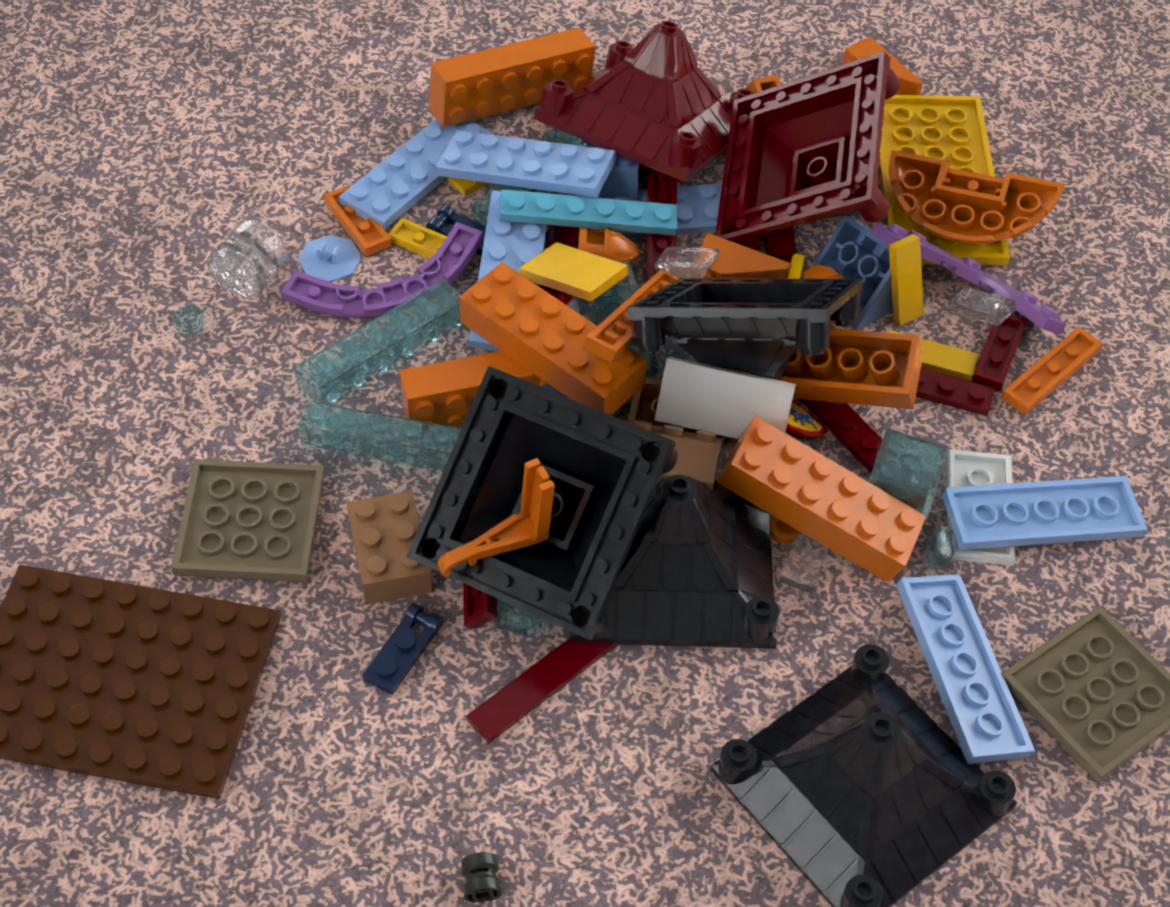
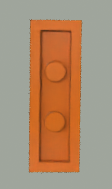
(367, 235)

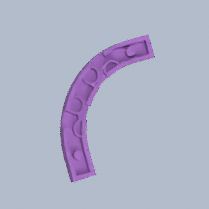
(970, 270)
(357, 303)

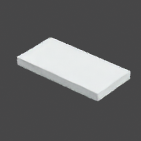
(720, 398)
(977, 469)

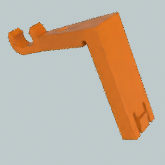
(518, 530)

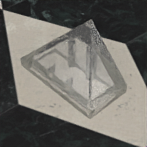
(686, 261)

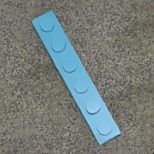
(588, 212)

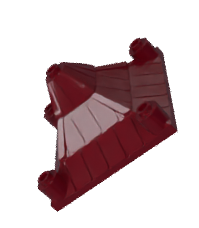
(647, 105)
(806, 151)

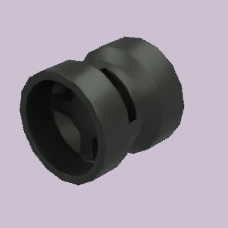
(481, 878)

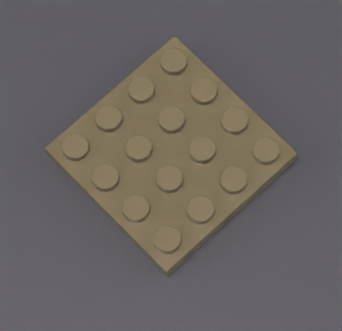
(249, 520)
(1095, 692)

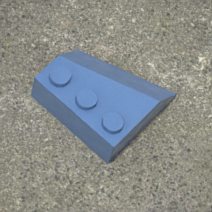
(861, 255)

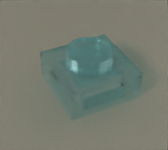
(938, 549)

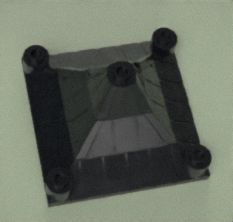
(746, 321)
(602, 488)
(695, 573)
(863, 787)

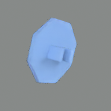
(330, 258)

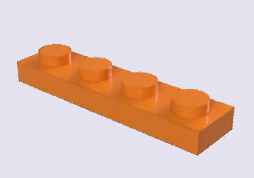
(1051, 371)

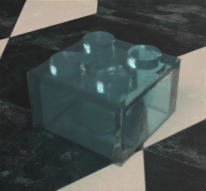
(909, 469)

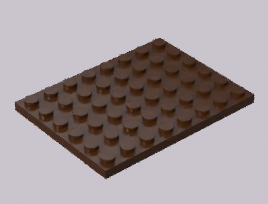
(127, 679)

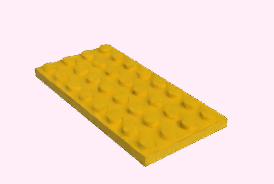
(943, 130)

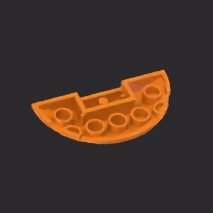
(969, 204)

